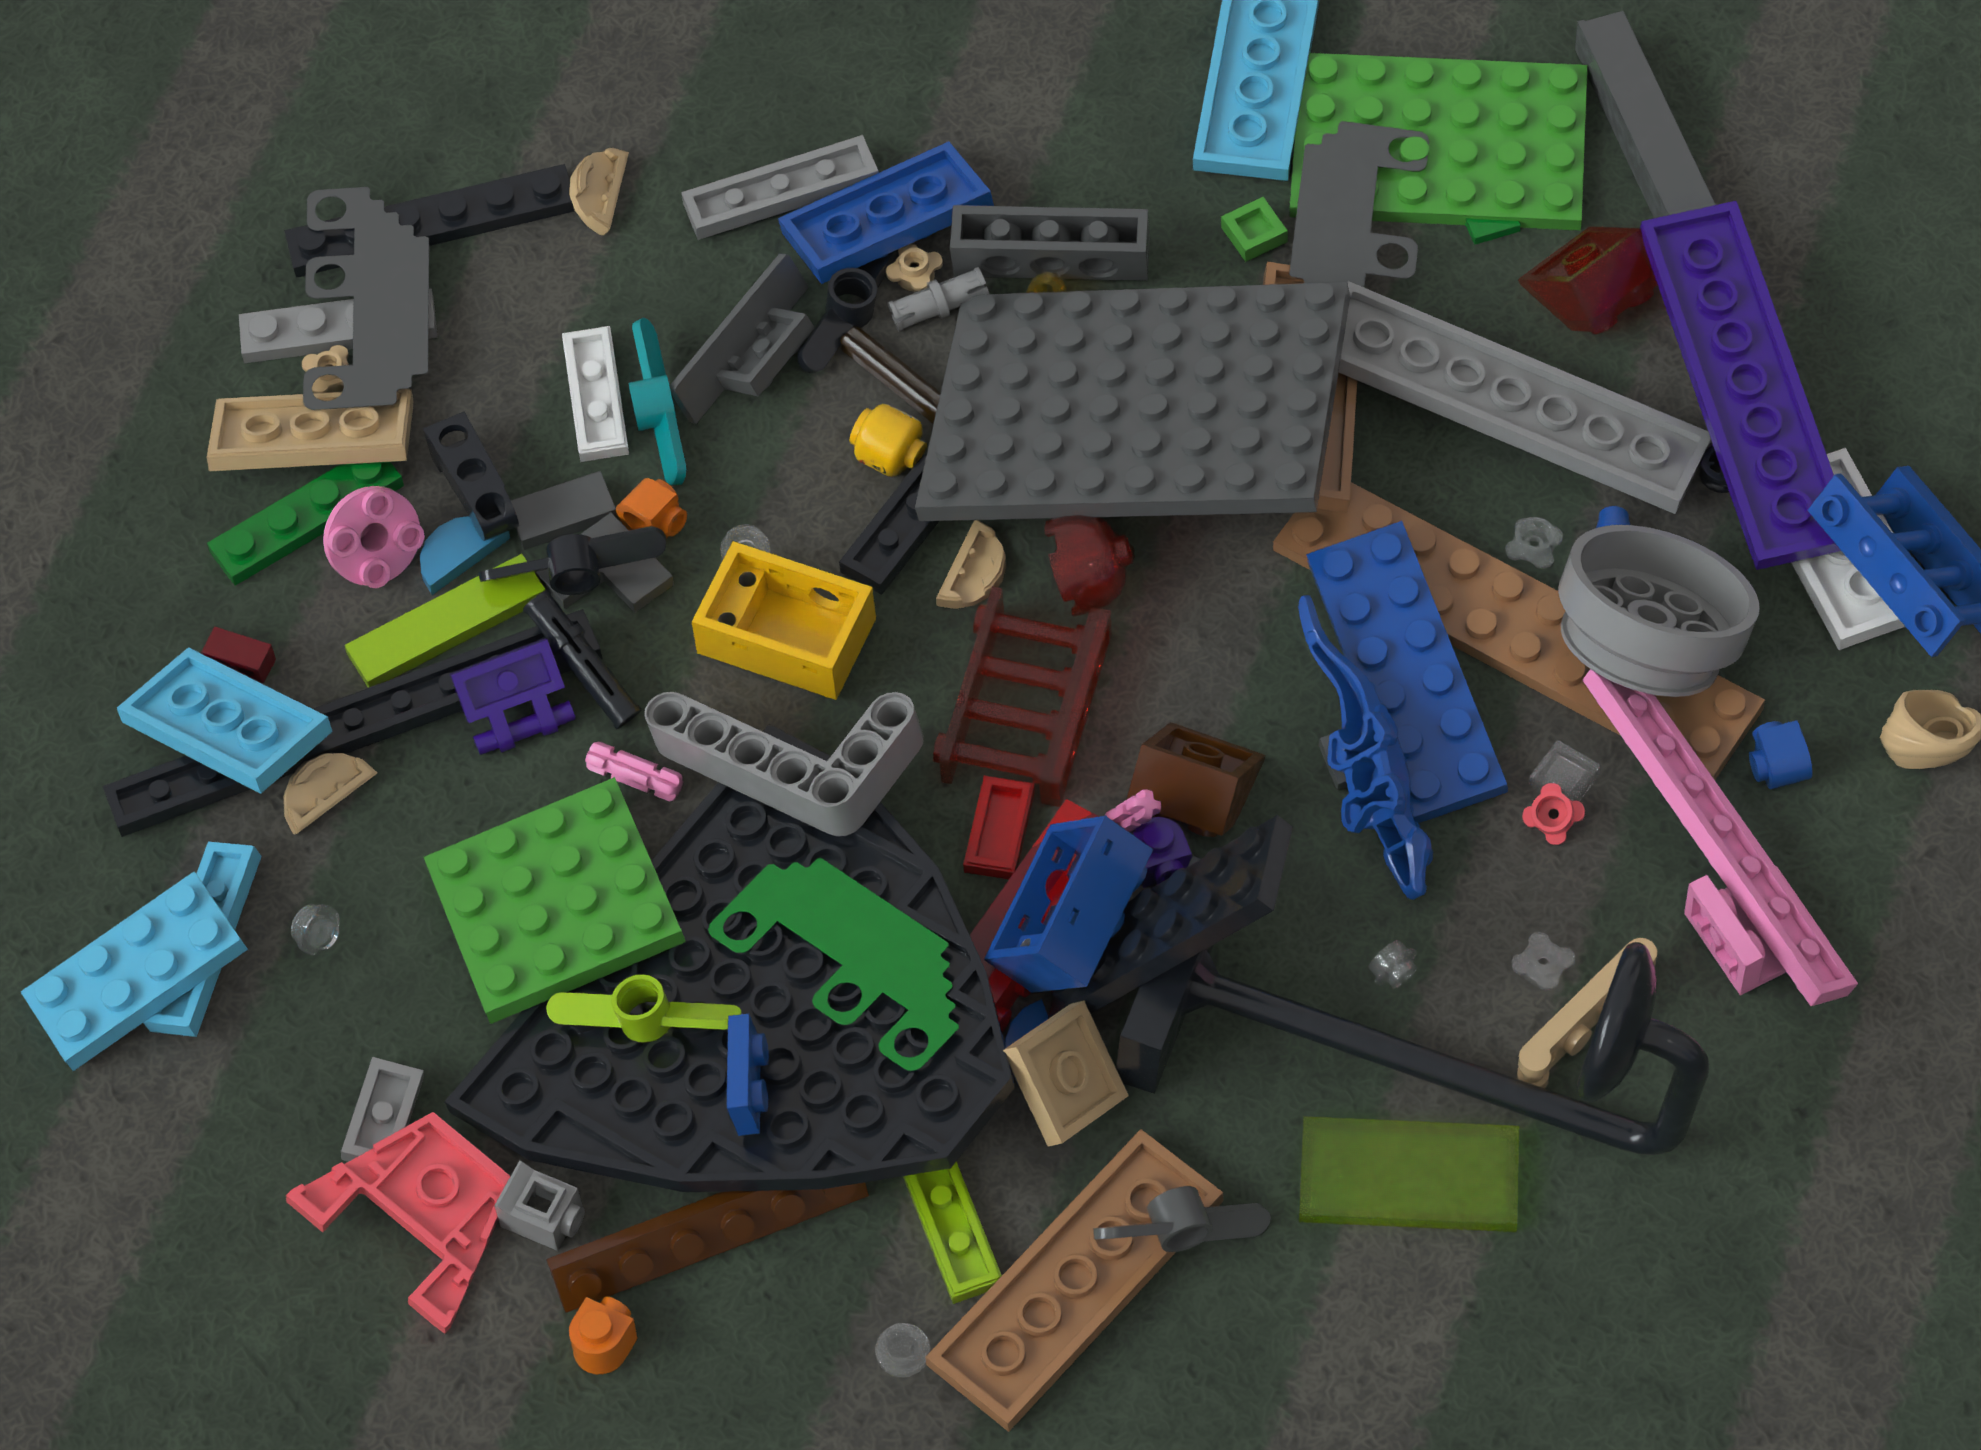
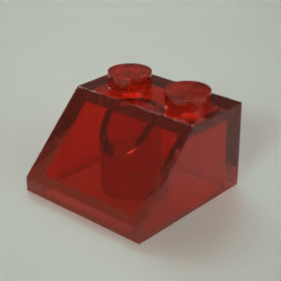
(1593, 278)

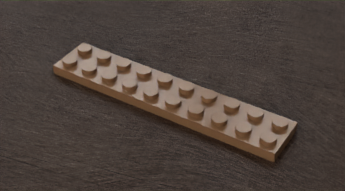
(1516, 622)

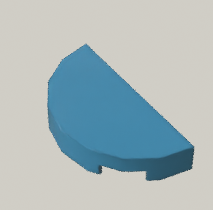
(454, 550)

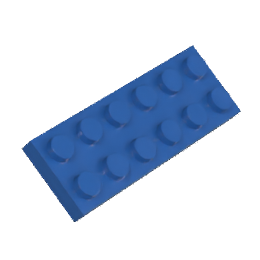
(1401, 645)

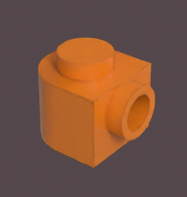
(652, 505)
(602, 1335)

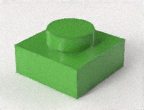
(1254, 229)

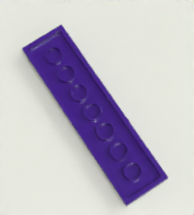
(1743, 379)

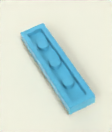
(228, 875)

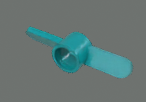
(654, 402)

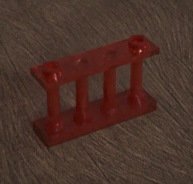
(1061, 727)

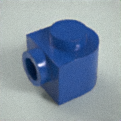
(1780, 754)

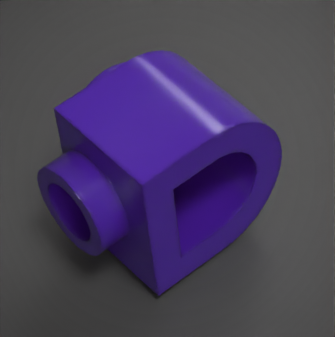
(1168, 846)

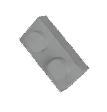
(382, 1106)

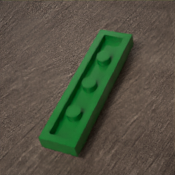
(294, 519)

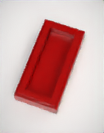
(999, 827)

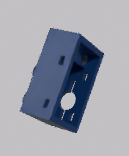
(1089, 912)

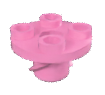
(372, 536)

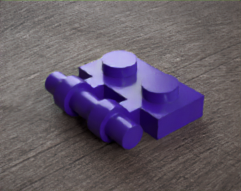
(505, 683)

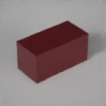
(240, 653)

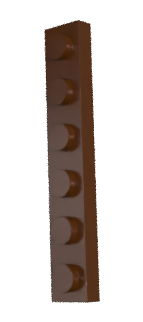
(685, 1238)

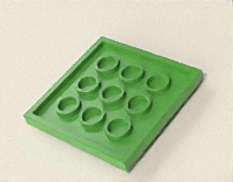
(553, 900)

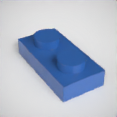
(745, 1090)

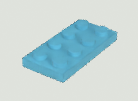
(224, 720)
(133, 971)

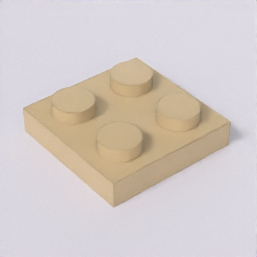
(1065, 1073)

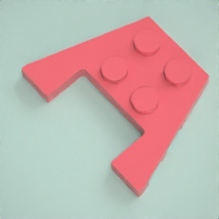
(434, 1189)

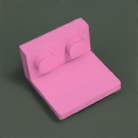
(1731, 935)

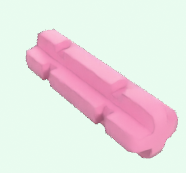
(634, 771)
(1135, 810)

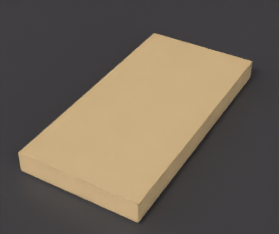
(287, 434)

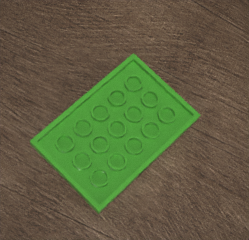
(1497, 131)

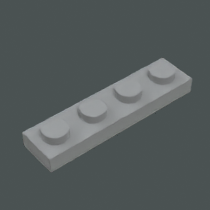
(777, 187)
(303, 330)

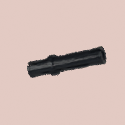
(616, 702)

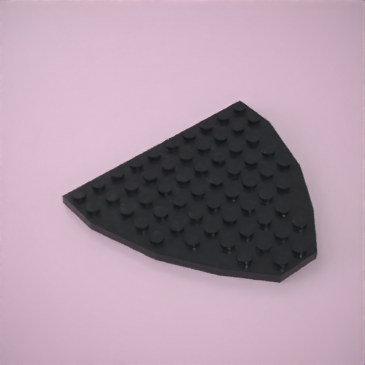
(833, 1098)

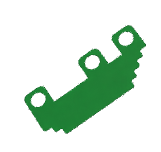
(865, 934)

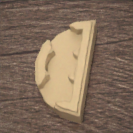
(597, 186)
(974, 570)
(321, 785)

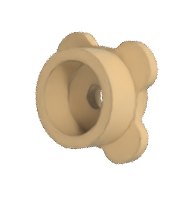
(914, 277)
(334, 357)

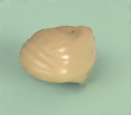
(1930, 730)

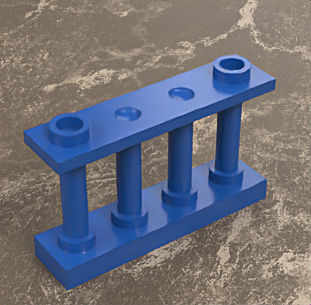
(1884, 558)

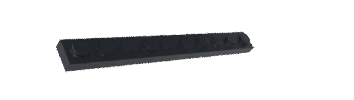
(355, 723)

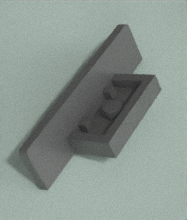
(749, 343)

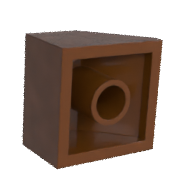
(1196, 778)

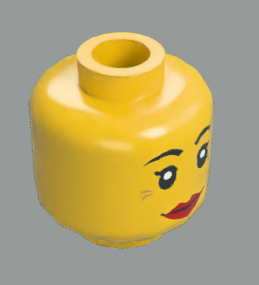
(887, 440)

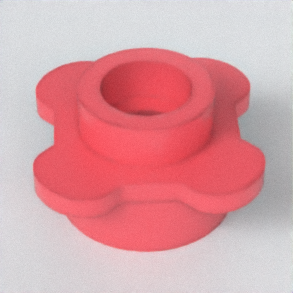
(1549, 799)

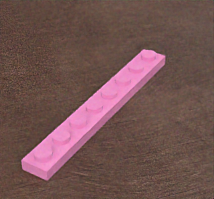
(1725, 841)

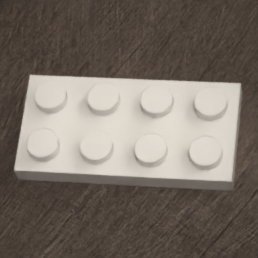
(1838, 590)

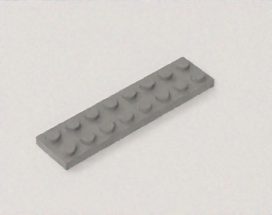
(1520, 400)

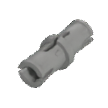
(937, 299)

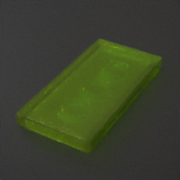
(1409, 1174)

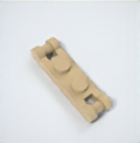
(1571, 1025)

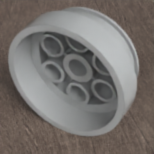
(1654, 609)

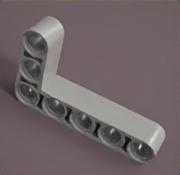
(822, 793)

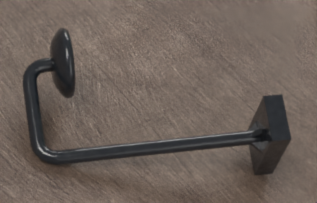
(1619, 1035)

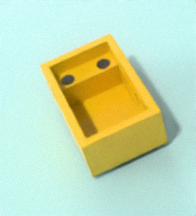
(775, 624)

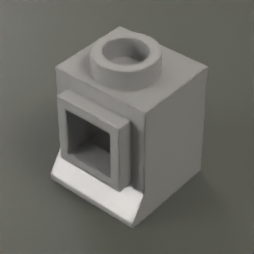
(548, 1228)

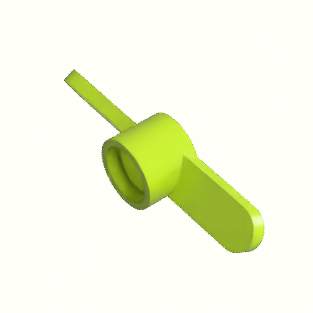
(614, 1010)

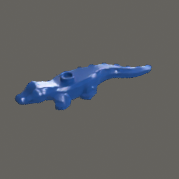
(1372, 763)

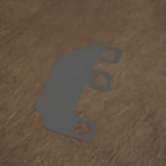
(1337, 206)
(389, 302)

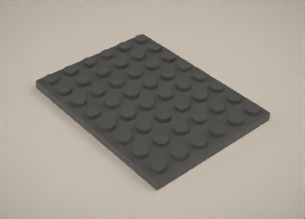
(1136, 403)

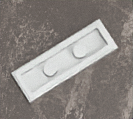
(595, 394)

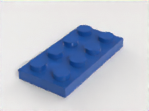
(883, 212)

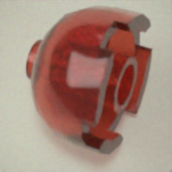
(1088, 561)

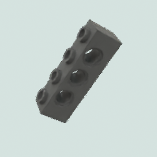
(1052, 240)

